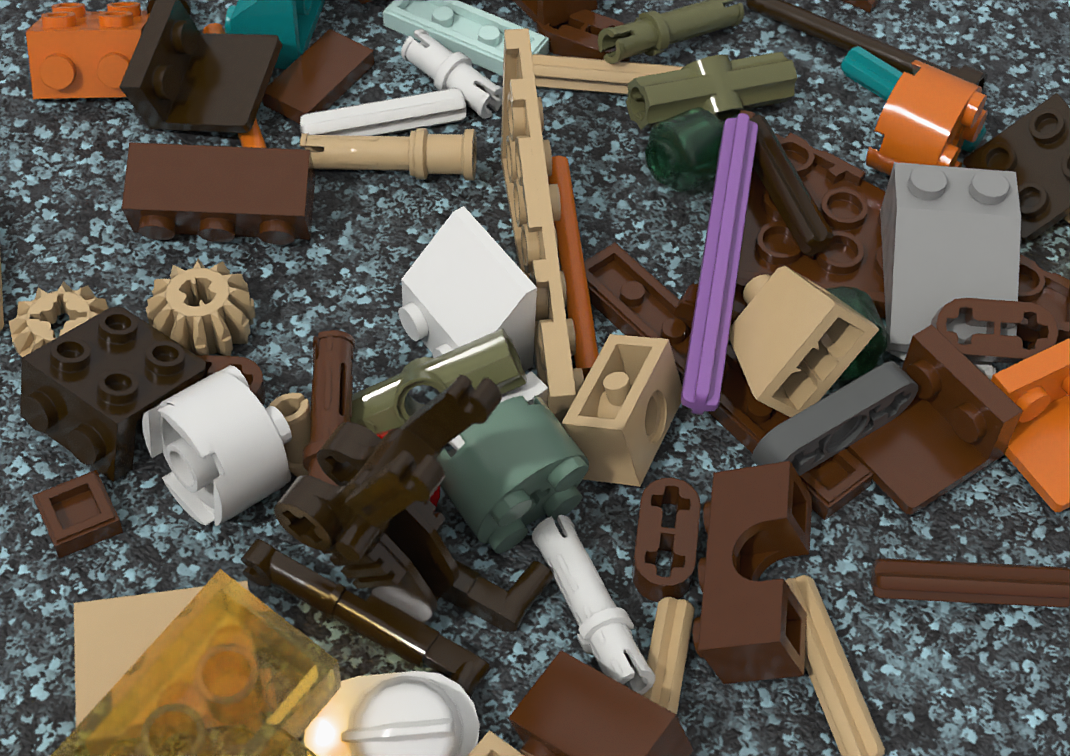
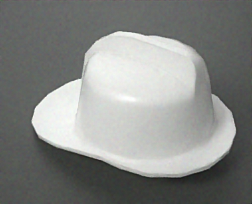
(396, 717)

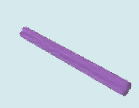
(720, 267)

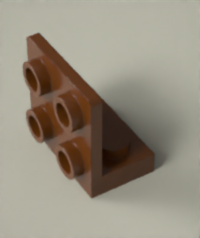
(946, 431)

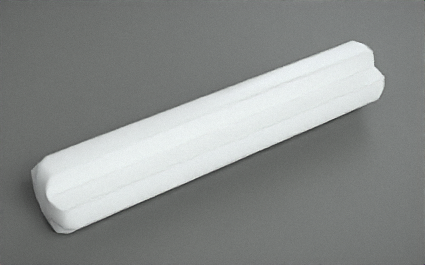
(388, 115)

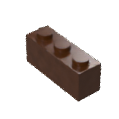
(219, 192)

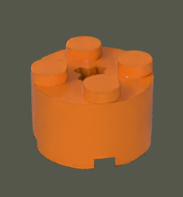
(927, 119)

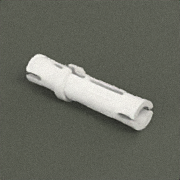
(601, 624)

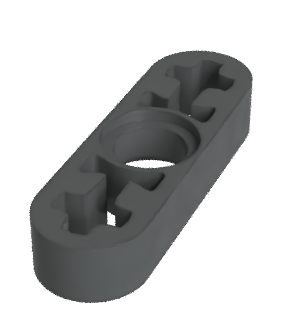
(838, 419)

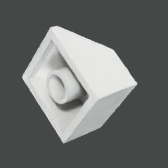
(467, 290)

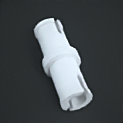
(452, 71)

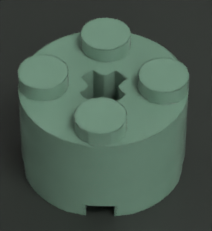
(513, 472)

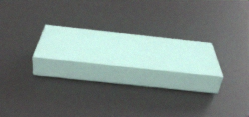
(459, 29)

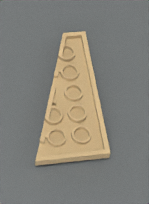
(533, 210)

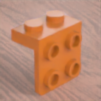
(83, 50)

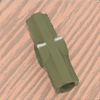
(713, 85)
(390, 404)

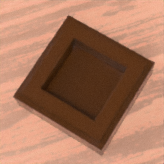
(77, 513)

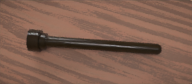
(848, 38)

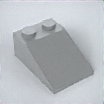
(946, 240)

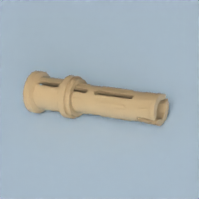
(418, 154)

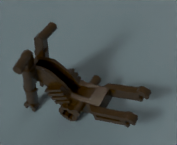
(389, 540)

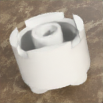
(219, 446)

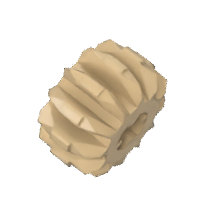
(202, 308)

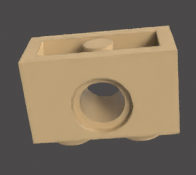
(625, 408)

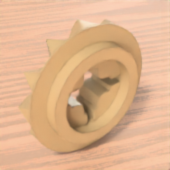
(34, 318)

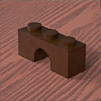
(748, 624)

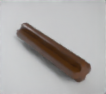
(971, 582)

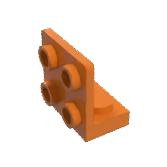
(1042, 434)

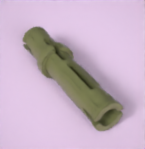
(656, 31)

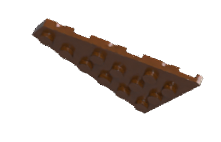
(855, 252)

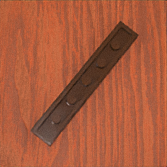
(645, 308)

